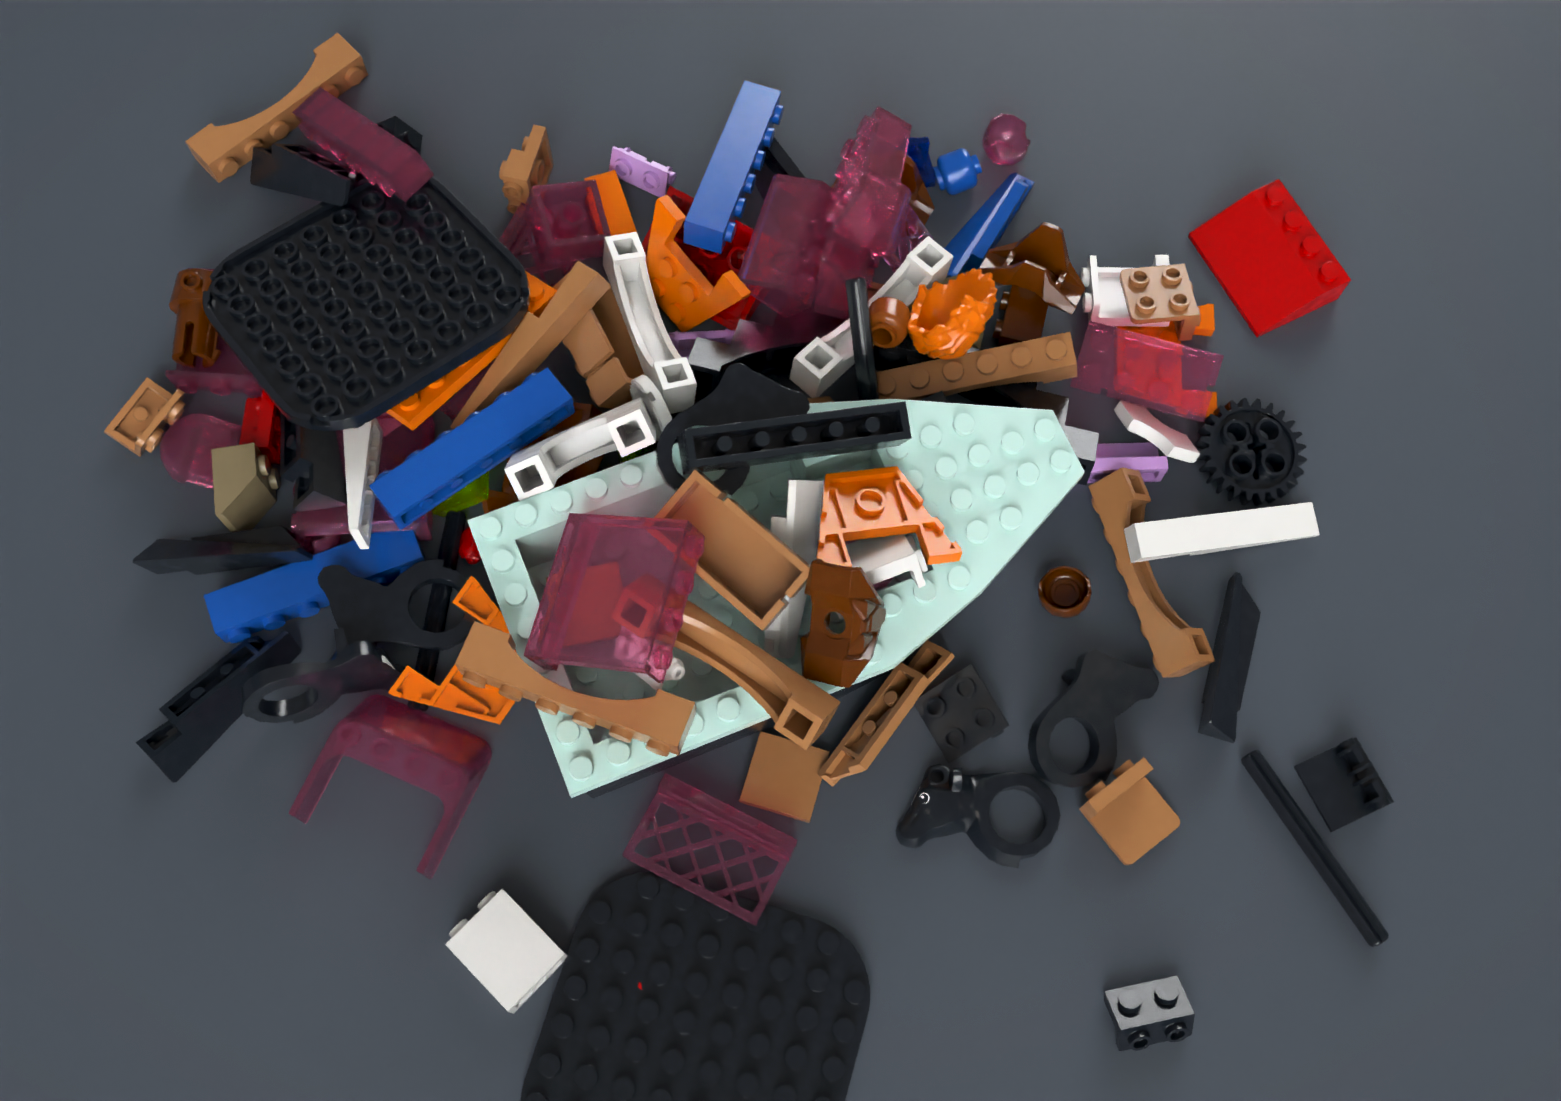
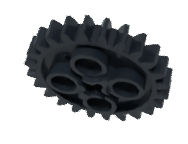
(1250, 452)

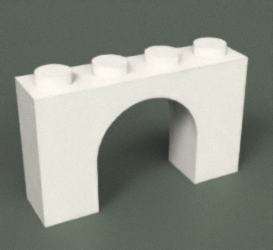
(541, 464)

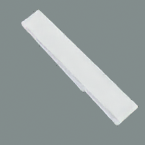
(362, 462)
(1220, 531)

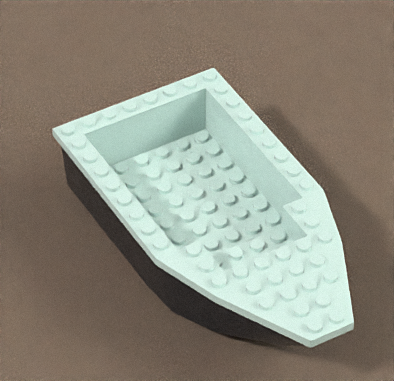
(977, 468)

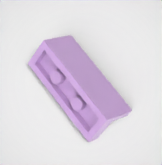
(1131, 456)

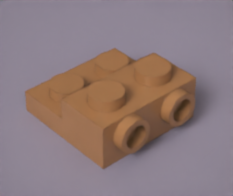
(526, 167)

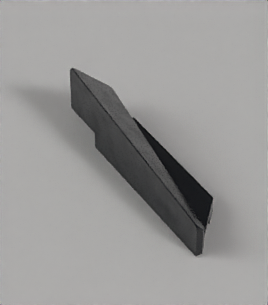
(224, 552)

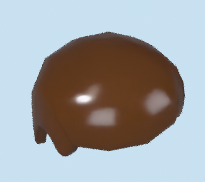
(1064, 591)

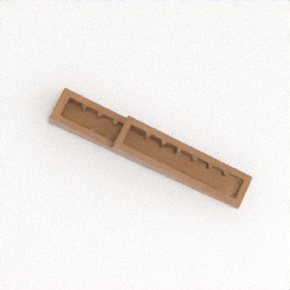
(537, 337)

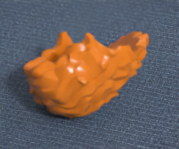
(952, 315)

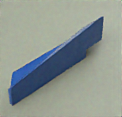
(987, 225)

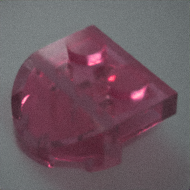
(189, 443)

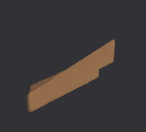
(884, 713)

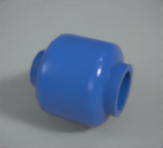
(957, 171)

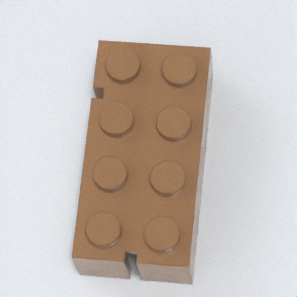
(604, 352)
(739, 553)

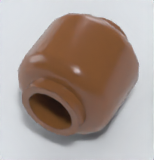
(888, 321)

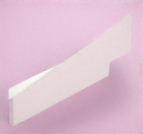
(800, 533)

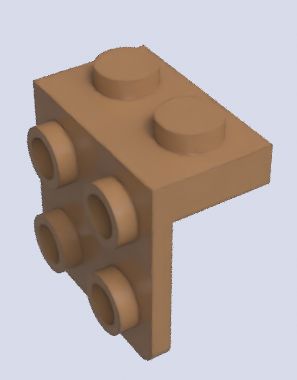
(1161, 296)
(144, 416)
(1129, 812)

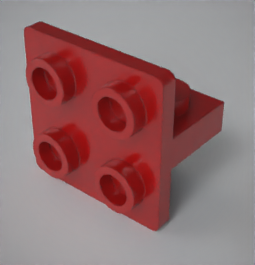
(262, 426)

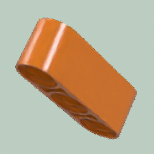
(614, 203)

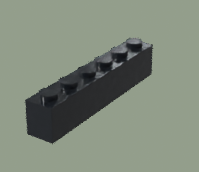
(793, 437)

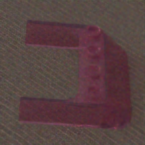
(411, 749)

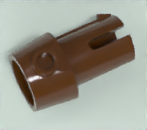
(193, 330)

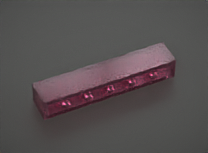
(362, 145)

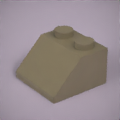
(243, 485)

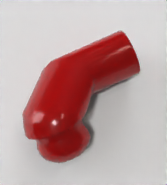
(468, 548)

